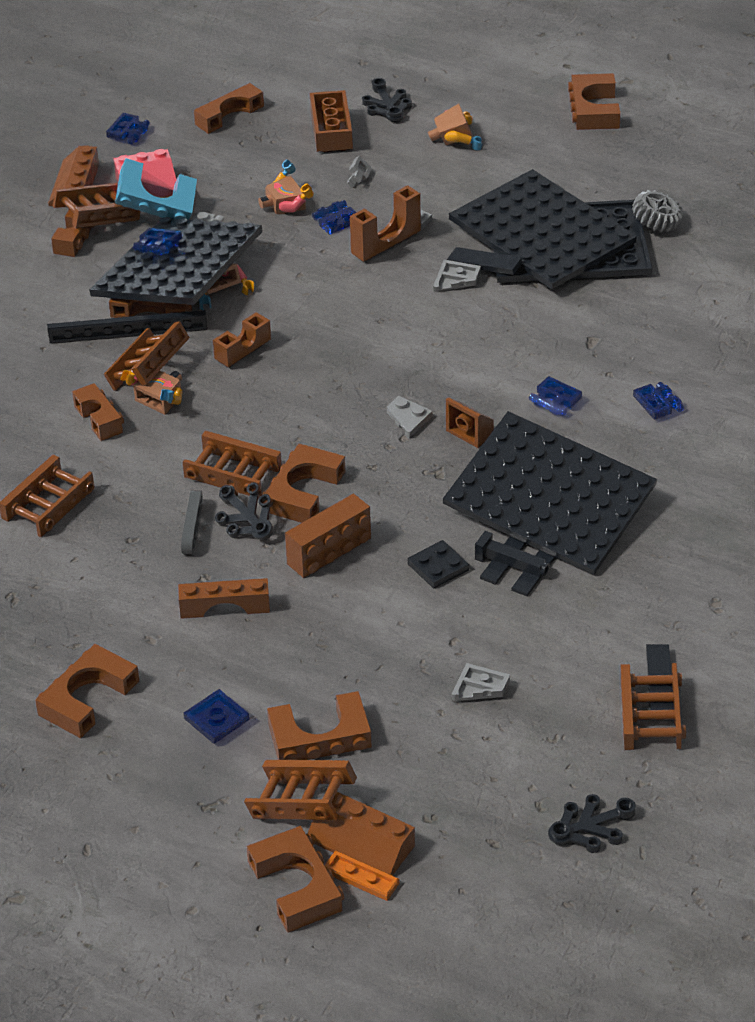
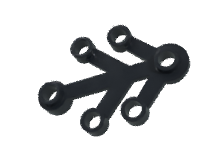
(392, 113)
(261, 528)
(562, 832)

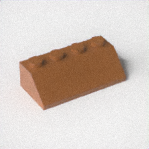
(77, 170)
(364, 835)

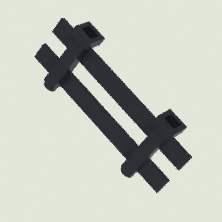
(511, 555)

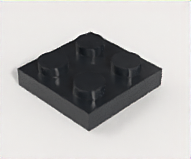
(438, 564)

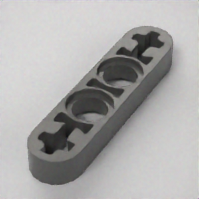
(192, 522)

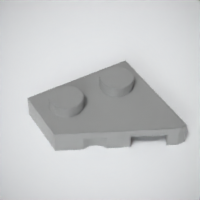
(456, 275)
(408, 415)
(480, 683)

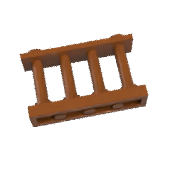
(94, 214)
(147, 355)
(236, 450)
(39, 481)
(632, 714)
(301, 772)

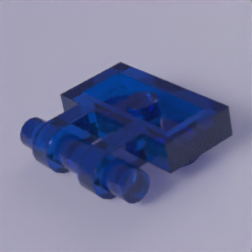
(124, 126)
(338, 220)
(157, 241)
(558, 392)
(653, 400)

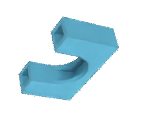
(133, 194)

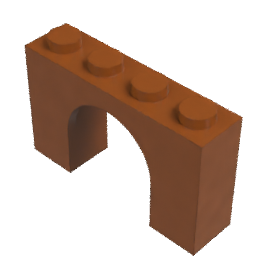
(588, 114)
(404, 223)
(303, 464)
(94, 666)
(295, 744)
(296, 851)

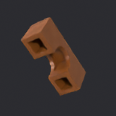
(70, 239)
(254, 333)
(104, 418)

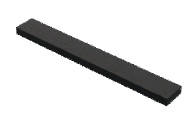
(124, 326)

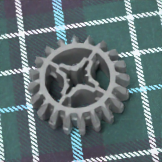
(657, 211)

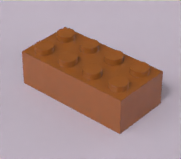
(331, 121)
(328, 535)

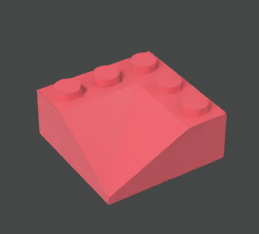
(157, 172)

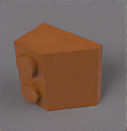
(467, 423)

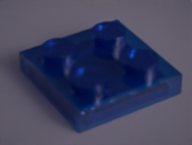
(216, 716)

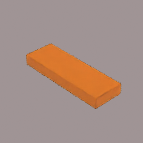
(362, 875)

